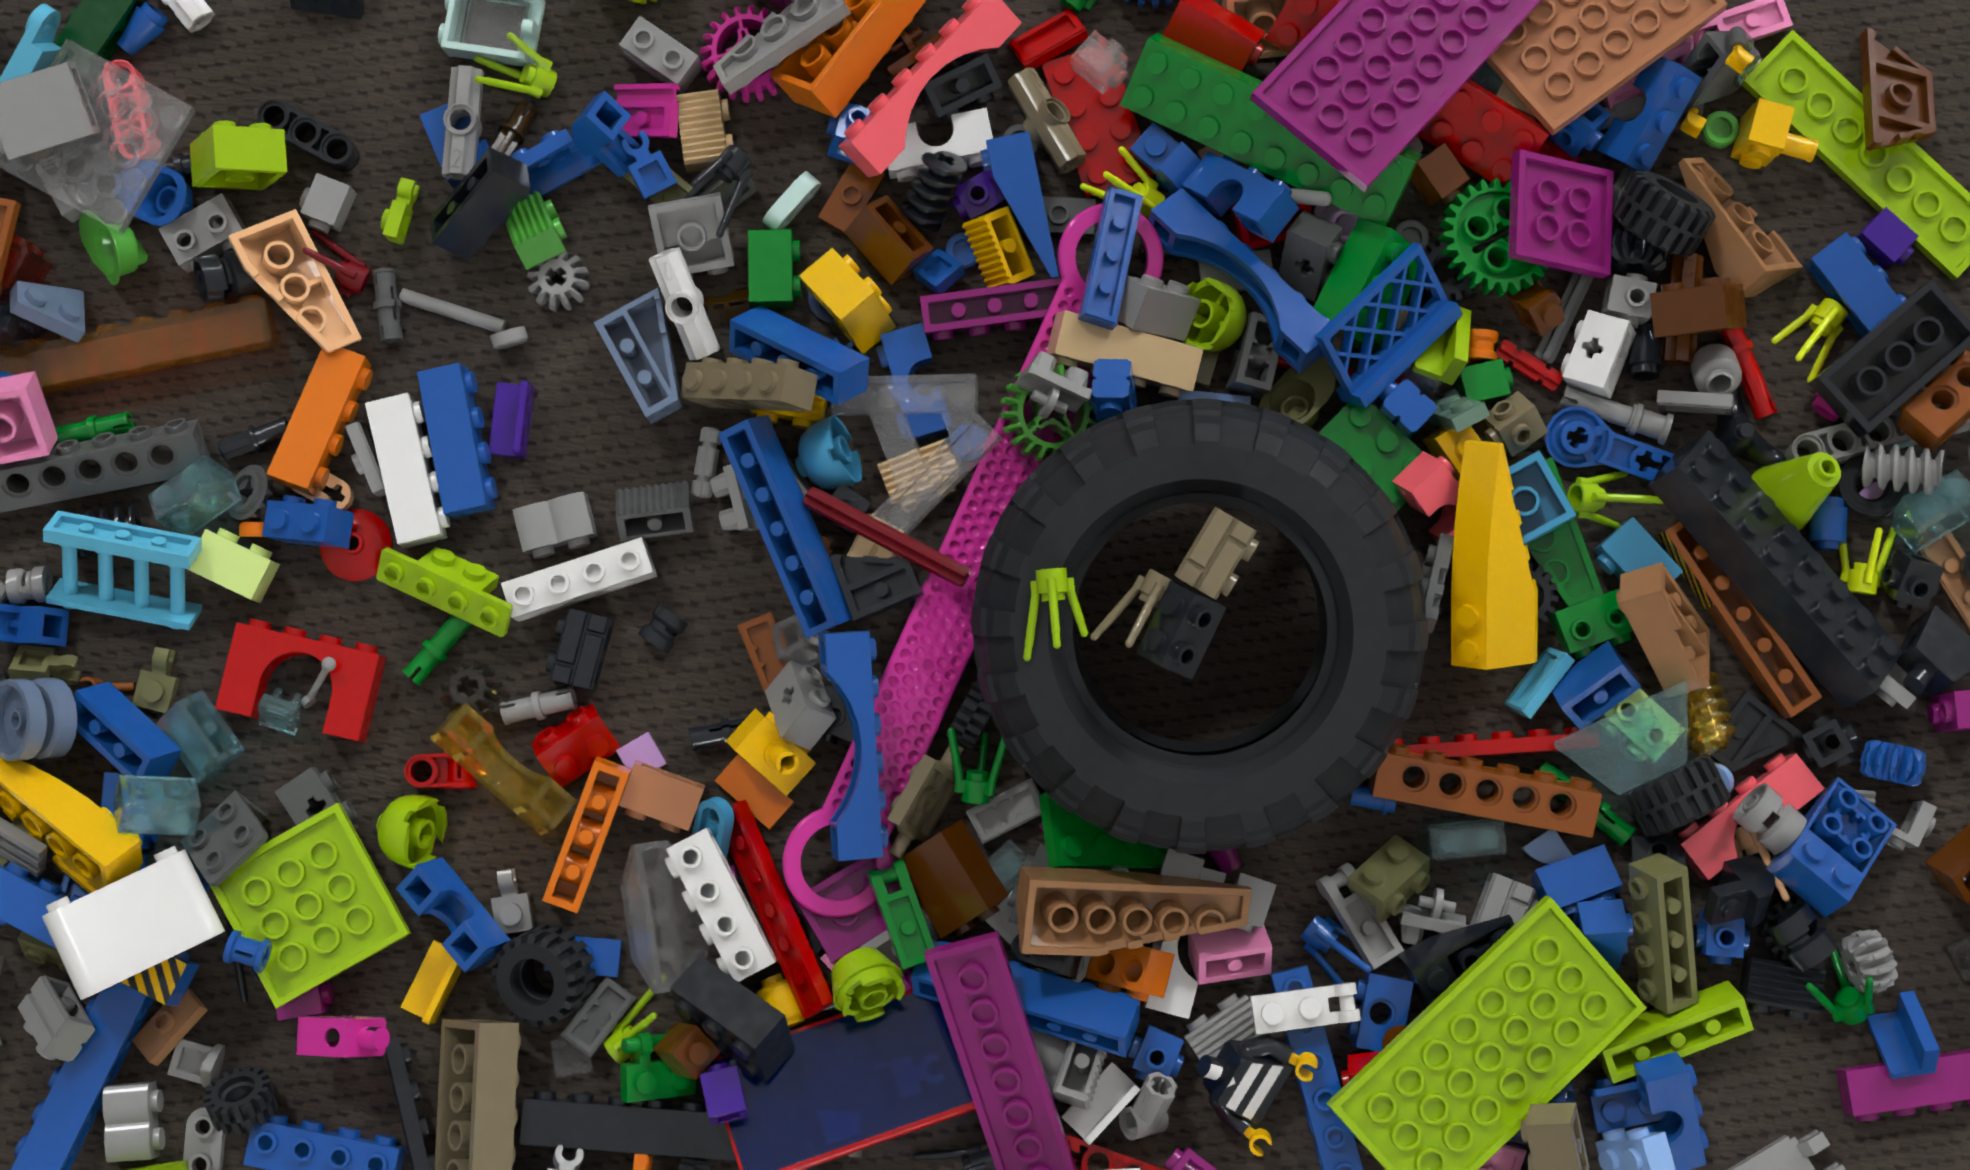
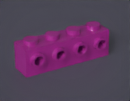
(986, 308)

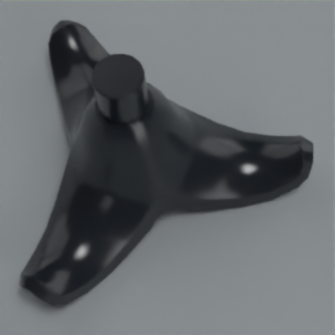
(1743, 439)

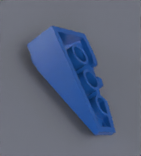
(1017, 178)

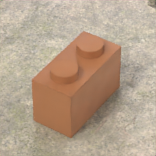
(661, 797)

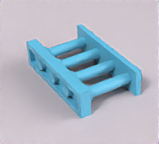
(127, 541)

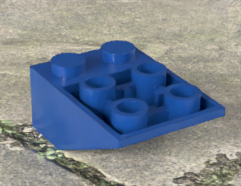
(1833, 849)

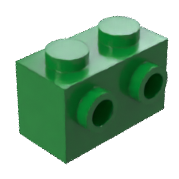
(1589, 624)

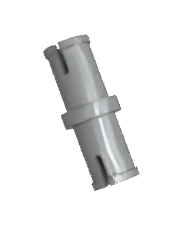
(538, 705)

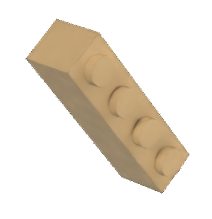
(1153, 358)

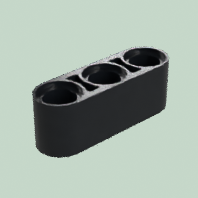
(325, 140)

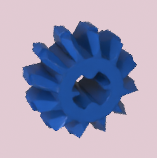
(1893, 763)

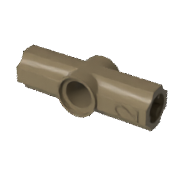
(1046, 120)

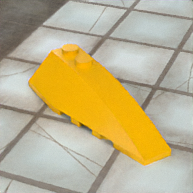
(1491, 577)
(69, 825)

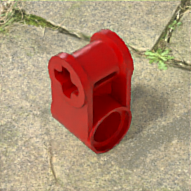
(445, 773)

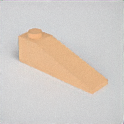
(296, 282)

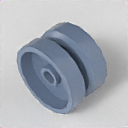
(36, 719)

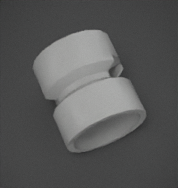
(1775, 823)

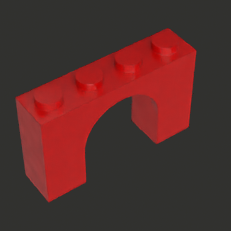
(259, 651)

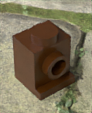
(1537, 308)

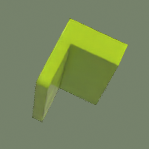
(1448, 354)

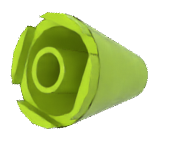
(1799, 485)

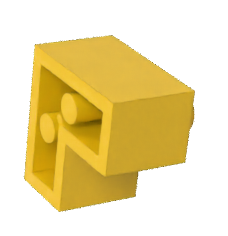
(849, 299)

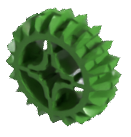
(1025, 430)

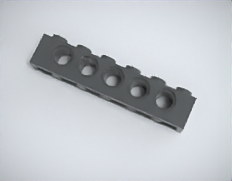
(115, 473)

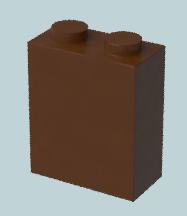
(954, 880)

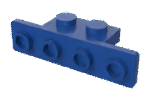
(554, 162)

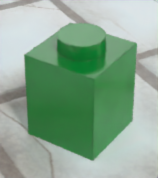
(1485, 381)

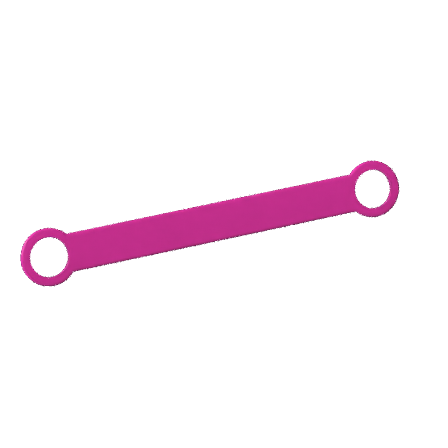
(939, 629)

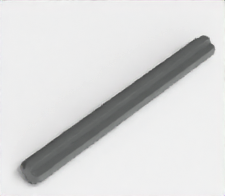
(1576, 289)

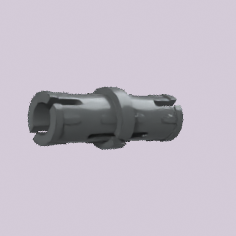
(387, 305)

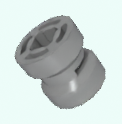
(28, 585)

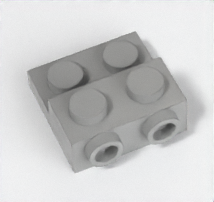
(693, 228)

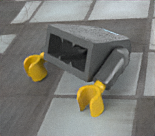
(1723, 63)

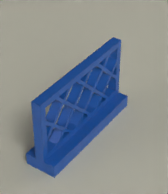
(1398, 347)

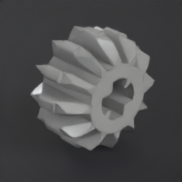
(554, 293)
(1865, 956)

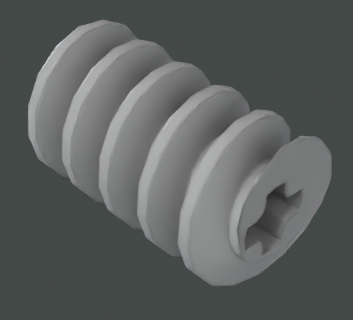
(1902, 468)

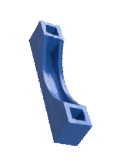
(1194, 233)
(857, 821)

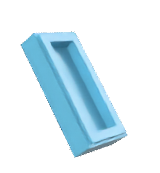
(1539, 682)

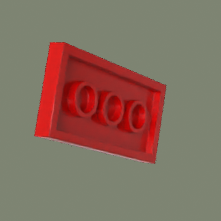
(1097, 124)

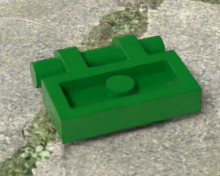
(649, 1078)

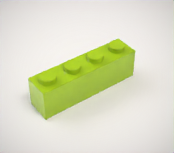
(1714, 1019)

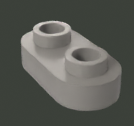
(204, 1145)

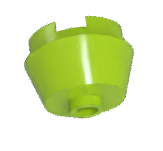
(865, 983)

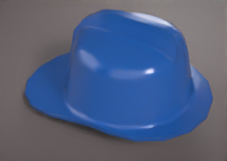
(166, 199)

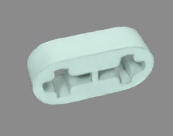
(792, 201)

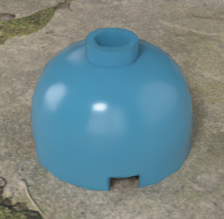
(827, 456)

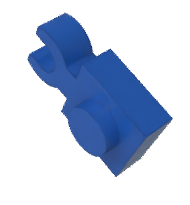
(649, 171)

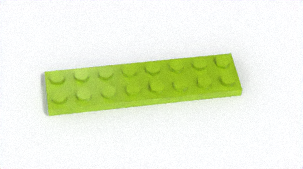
(1888, 177)

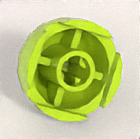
(1219, 316)
(410, 828)

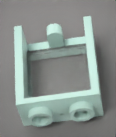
(483, 26)

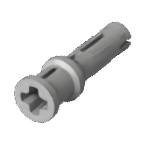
(1634, 418)

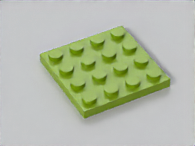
(315, 902)

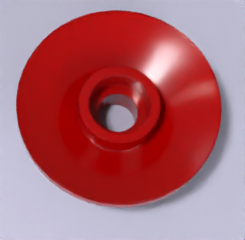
(364, 560)

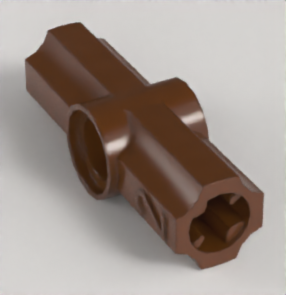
(1686, 269)

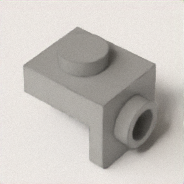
(1893, 690)
(1917, 824)

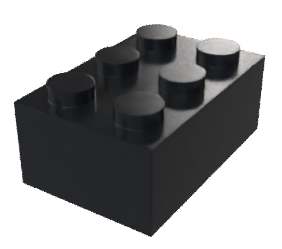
(733, 1019)

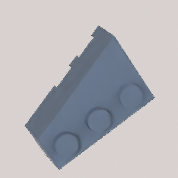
(644, 353)

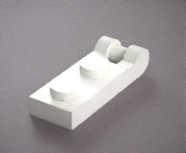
(1303, 1008)

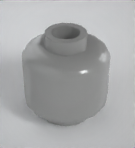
(1716, 369)

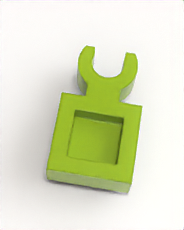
(397, 218)

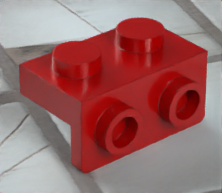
(574, 744)

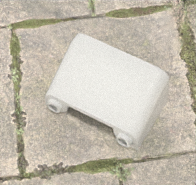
(132, 923)

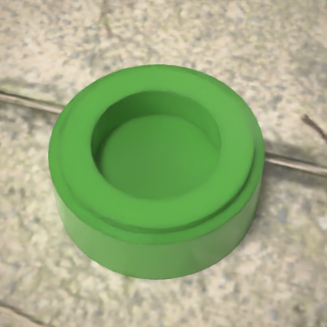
(1720, 129)

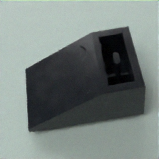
(1446, 956)

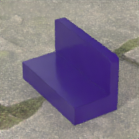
(511, 419)

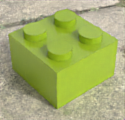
(238, 156)

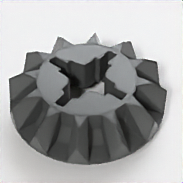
(255, 481)

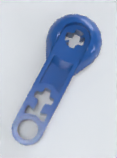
(1599, 445)

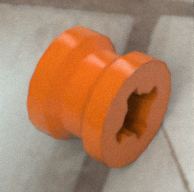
(1482, 346)

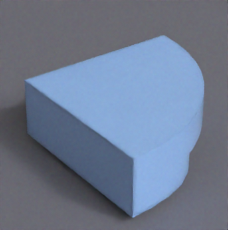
(1547, 848)

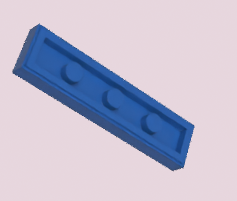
(1110, 258)

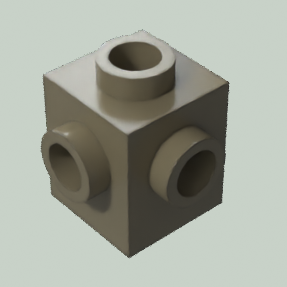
(1515, 424)

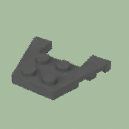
(1434, 574)

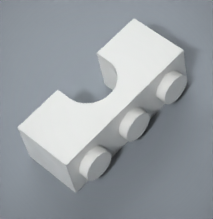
(968, 138)

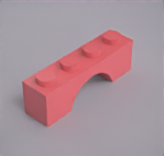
(1713, 839)

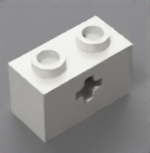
(1601, 372)

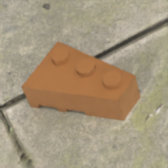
(1666, 626)

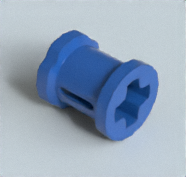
(247, 951)

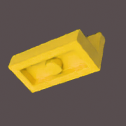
(432, 984)

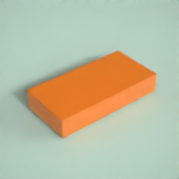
(748, 784)

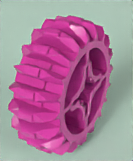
(739, 23)

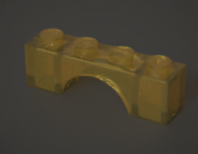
(528, 794)

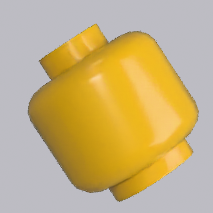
(779, 995)

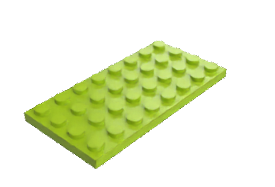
(1489, 1048)

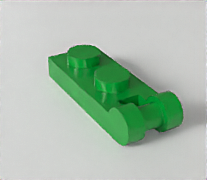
(901, 914)

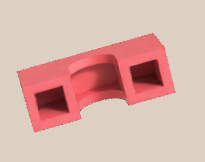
(1429, 485)

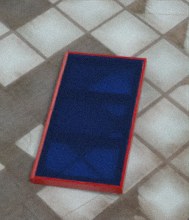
(851, 1088)

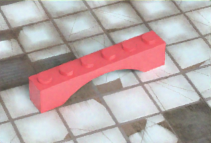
(882, 133)

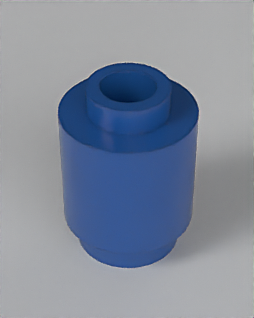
(1829, 525)

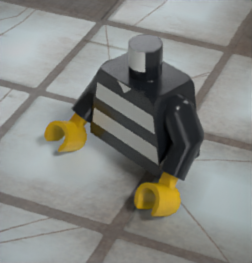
(1247, 1080)

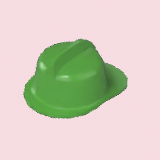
(111, 251)

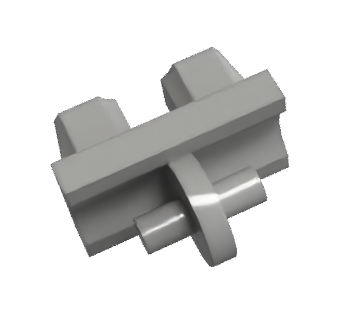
(1052, 389)
(740, 515)
(1429, 914)

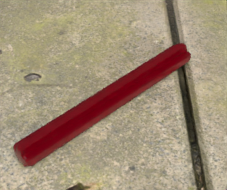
(886, 537)

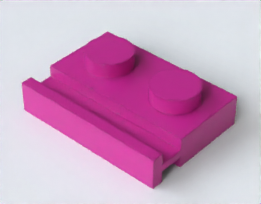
(651, 108)

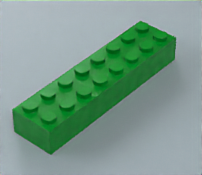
(1215, 108)

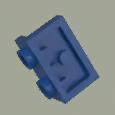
(1618, 1105)

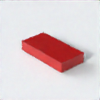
(1048, 39)

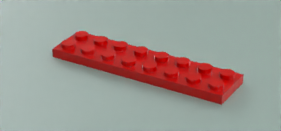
(1473, 124)

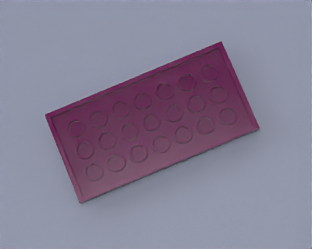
(1382, 74)

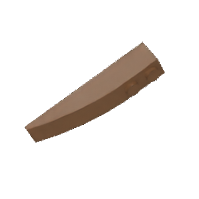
(1112, 910)

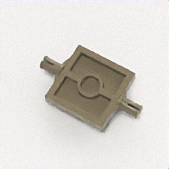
(922, 801)

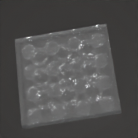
(115, 168)

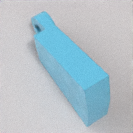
(36, 46)

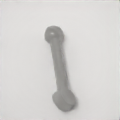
(328, 664)

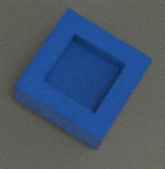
(938, 271)

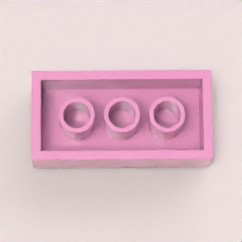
(24, 419)

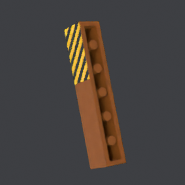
(1744, 628)

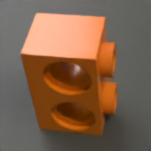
(1138, 970)

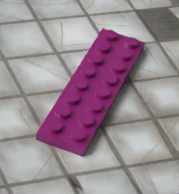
(998, 1054)

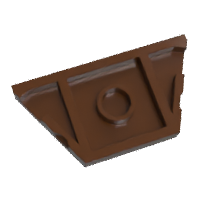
(1895, 96)

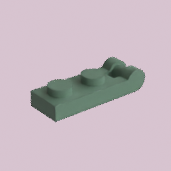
(1457, 412)

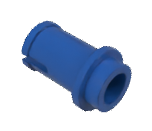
(1363, 798)

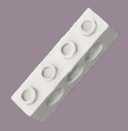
(579, 579)

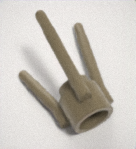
(1152, 590)

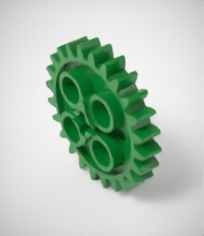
(1479, 208)

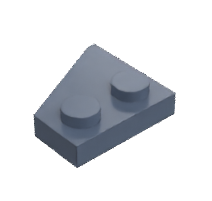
(50, 307)

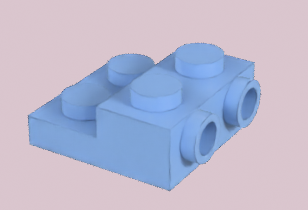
(1634, 1150)

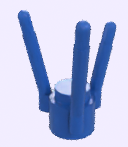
(1321, 936)

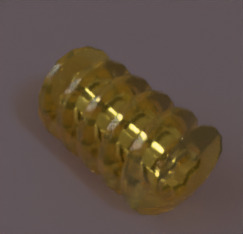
(1705, 720)

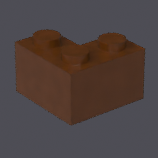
(1701, 309)

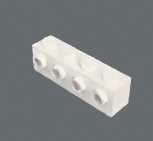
(406, 470)
(721, 905)

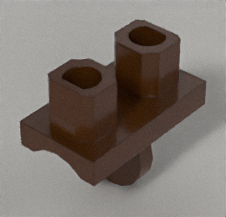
(906, 59)

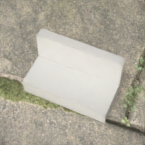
(1111, 1095)

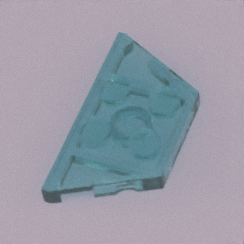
(1634, 741)

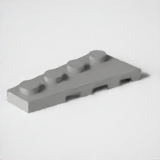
(777, 39)

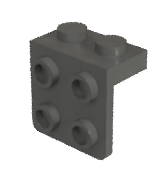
(226, 838)

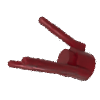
(351, 275)

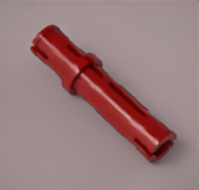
(1752, 378)

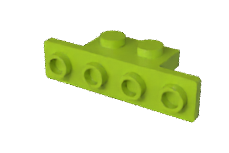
(449, 585)

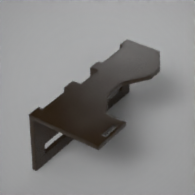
(728, 311)

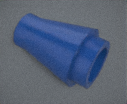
(142, 28)

